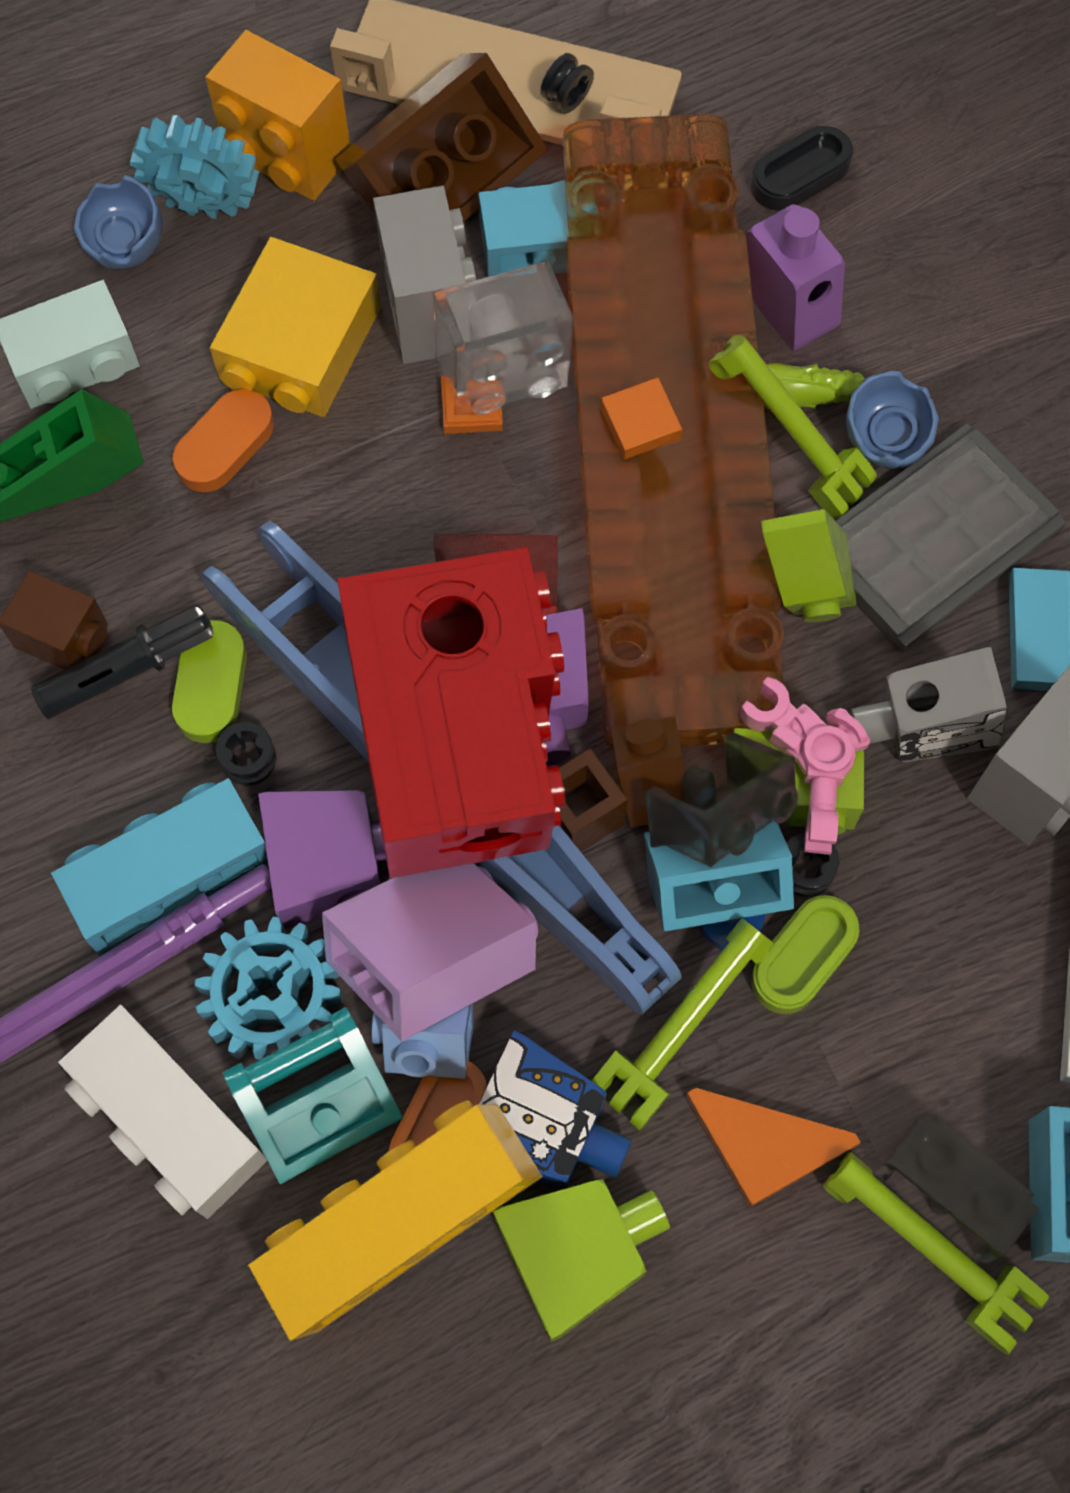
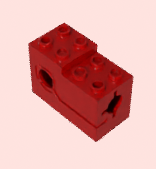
(457, 707)

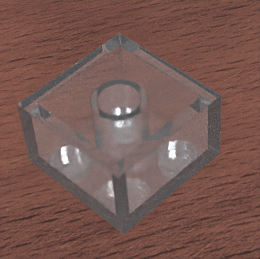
(503, 338)

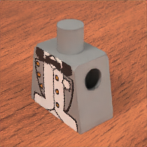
(939, 708)

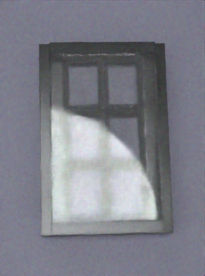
(942, 534)

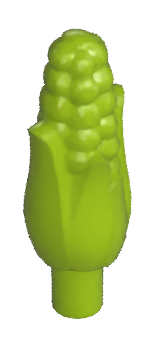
(814, 385)

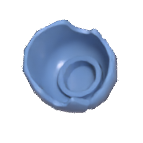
(119, 224)
(891, 420)

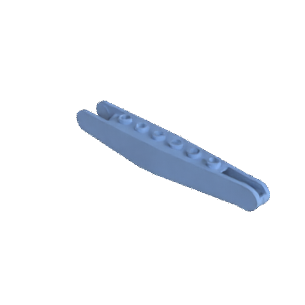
(542, 880)

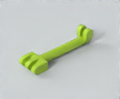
(840, 474)
(639, 1076)
(993, 1295)

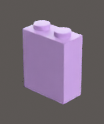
(429, 944)

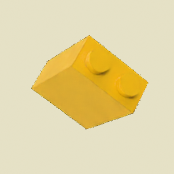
(296, 327)

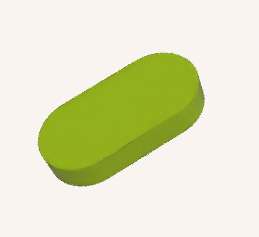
(210, 685)
(805, 954)

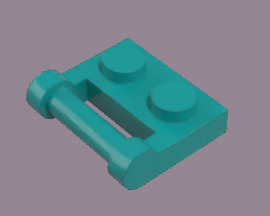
(322, 1115)

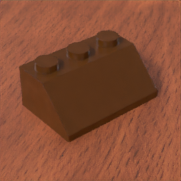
(450, 133)

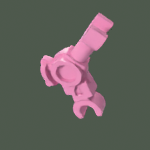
(819, 748)

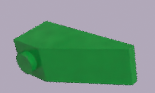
(66, 455)

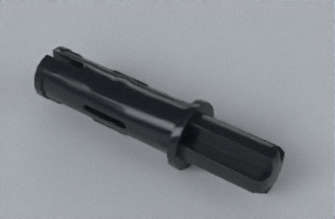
(125, 659)

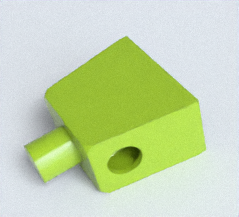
(578, 1249)

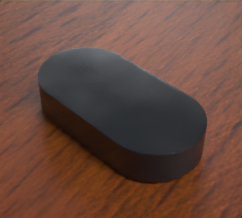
(801, 167)

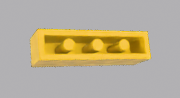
(394, 1218)

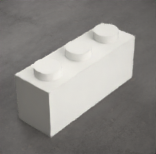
(160, 1115)

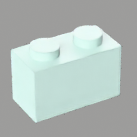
(67, 344)

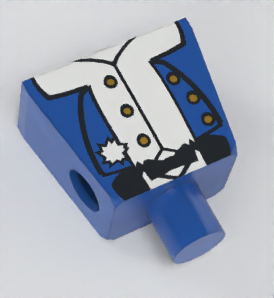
(554, 1113)

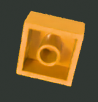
(282, 111)

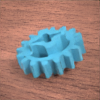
(194, 167)
(247, 1005)

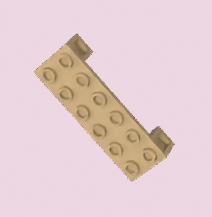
(408, 45)

